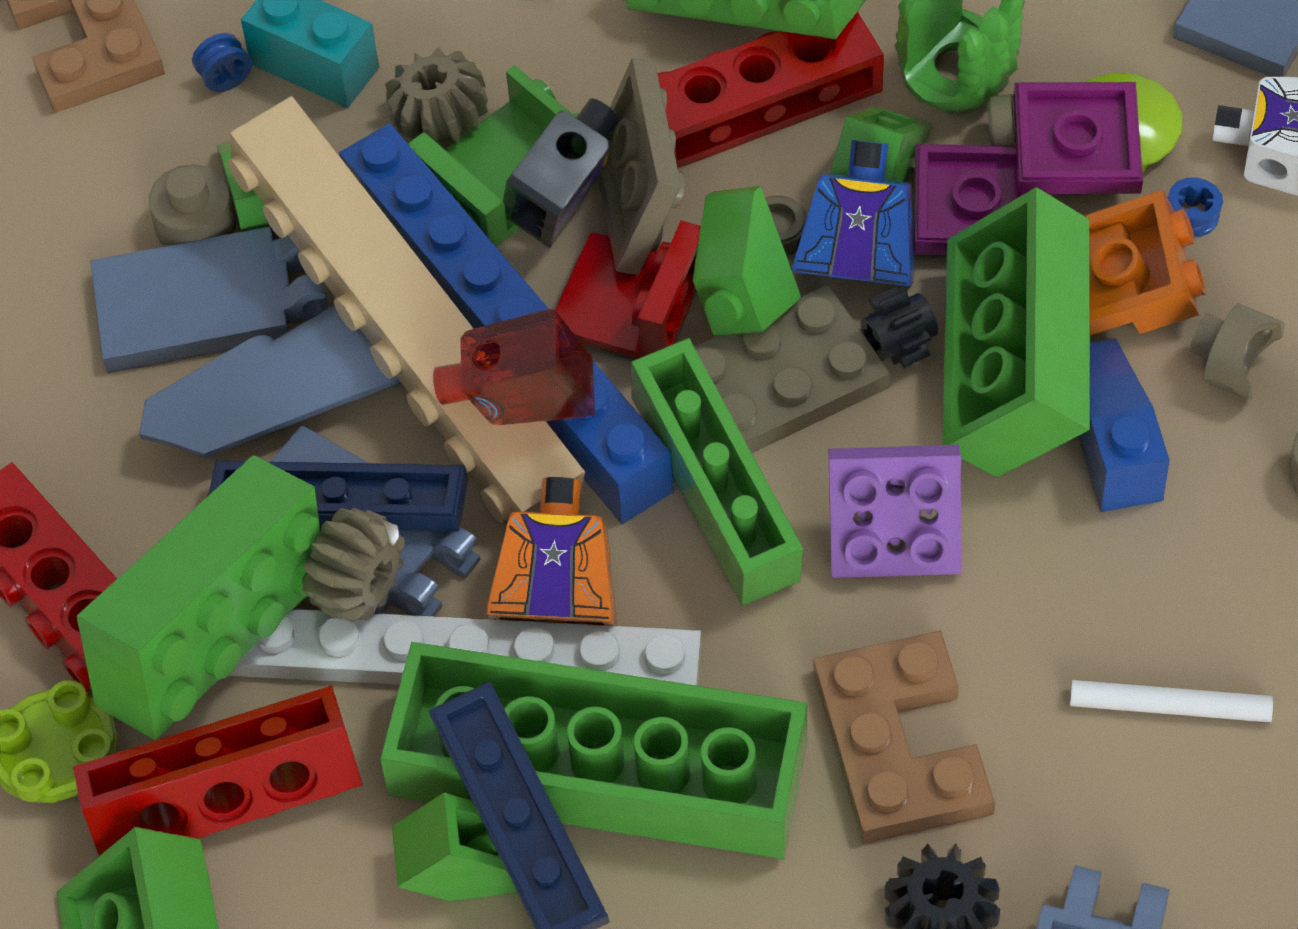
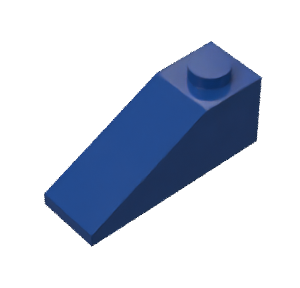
(1124, 437)

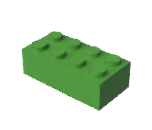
(1017, 333)
(200, 598)

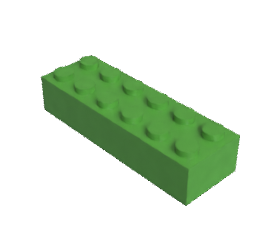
(615, 748)

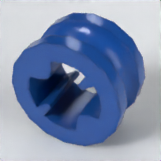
(221, 62)
(1194, 192)

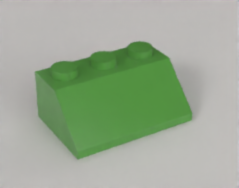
(141, 884)

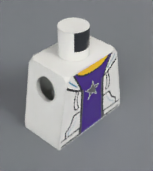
(1268, 133)

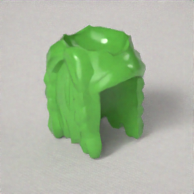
(984, 45)

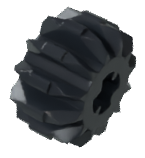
(921, 886)

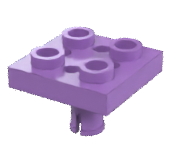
(894, 489)

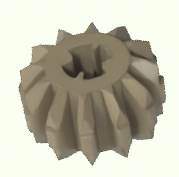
(436, 96)
(353, 564)

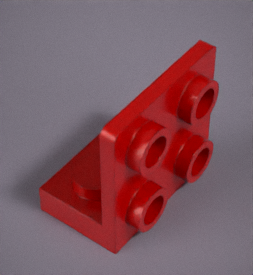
(628, 310)

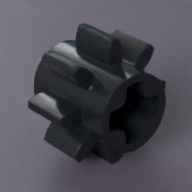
(900, 326)

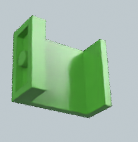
(486, 158)

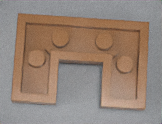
(108, 59)
(885, 785)

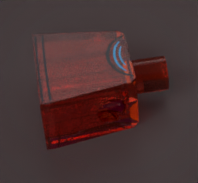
(521, 371)

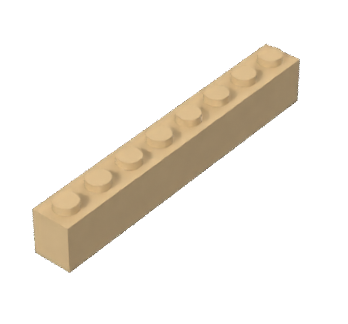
(389, 297)

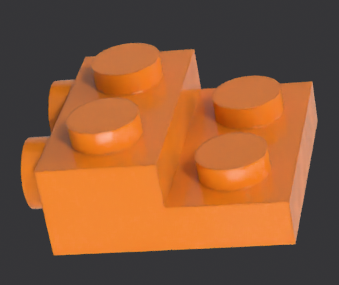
(1141, 265)

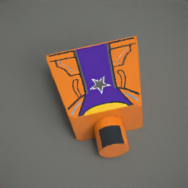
(555, 563)

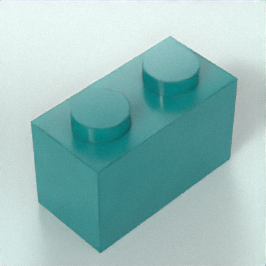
(312, 46)

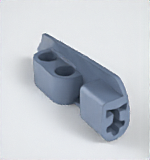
(264, 387)

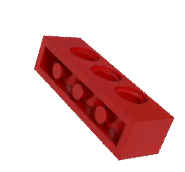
(767, 87)
(48, 557)
(221, 772)

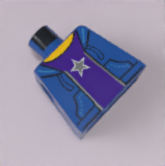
(860, 223)

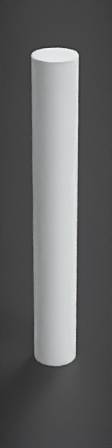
(1171, 701)

